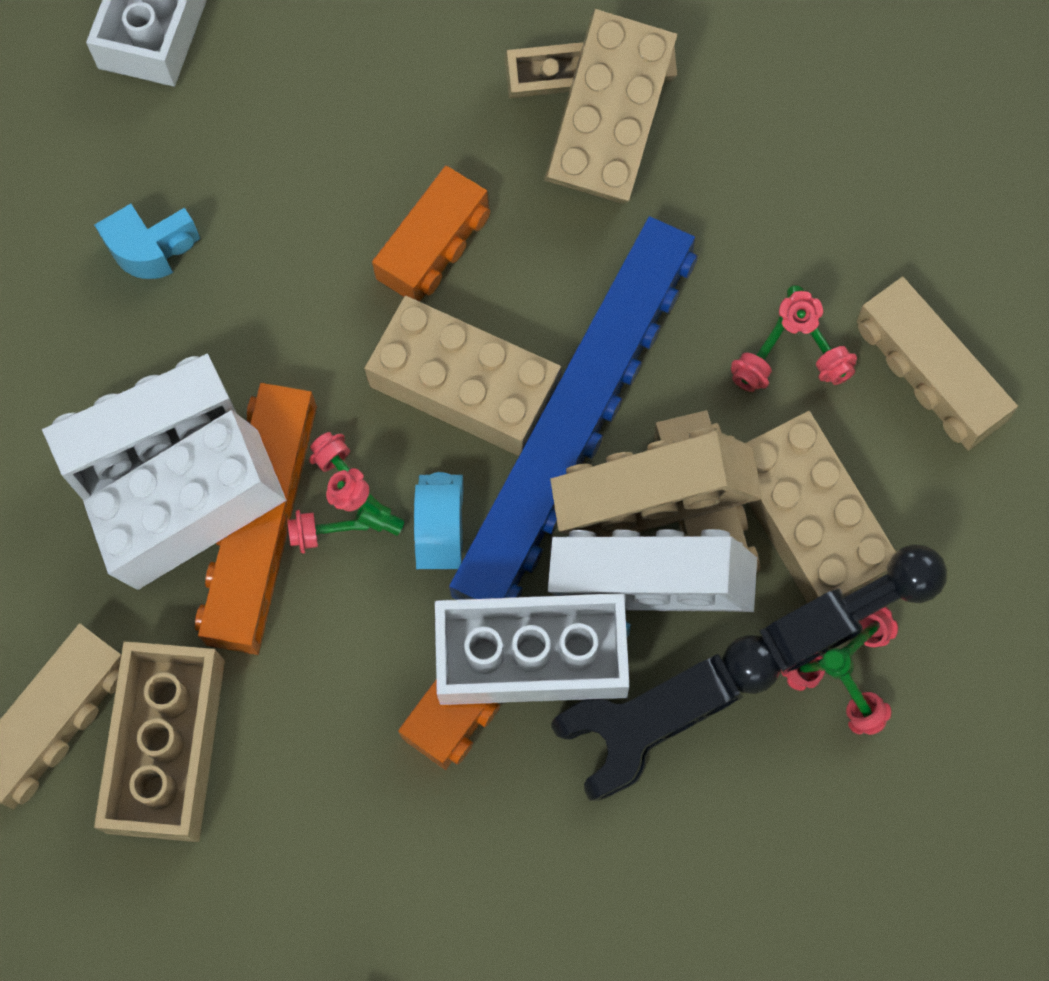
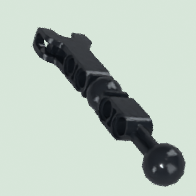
(747, 666)

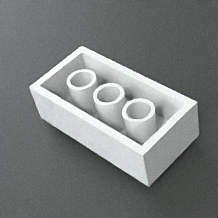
(144, 37)
(136, 424)
(183, 500)
(656, 571)
(531, 649)

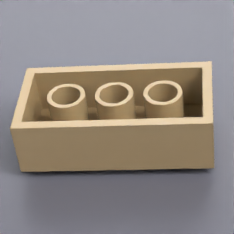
(610, 106)
(462, 375)
(657, 485)
(816, 511)
(160, 742)

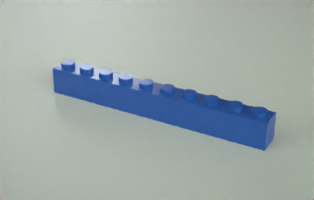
(576, 413)

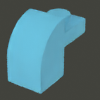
(144, 250)
(438, 521)

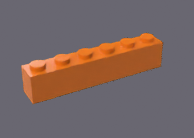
(250, 558)

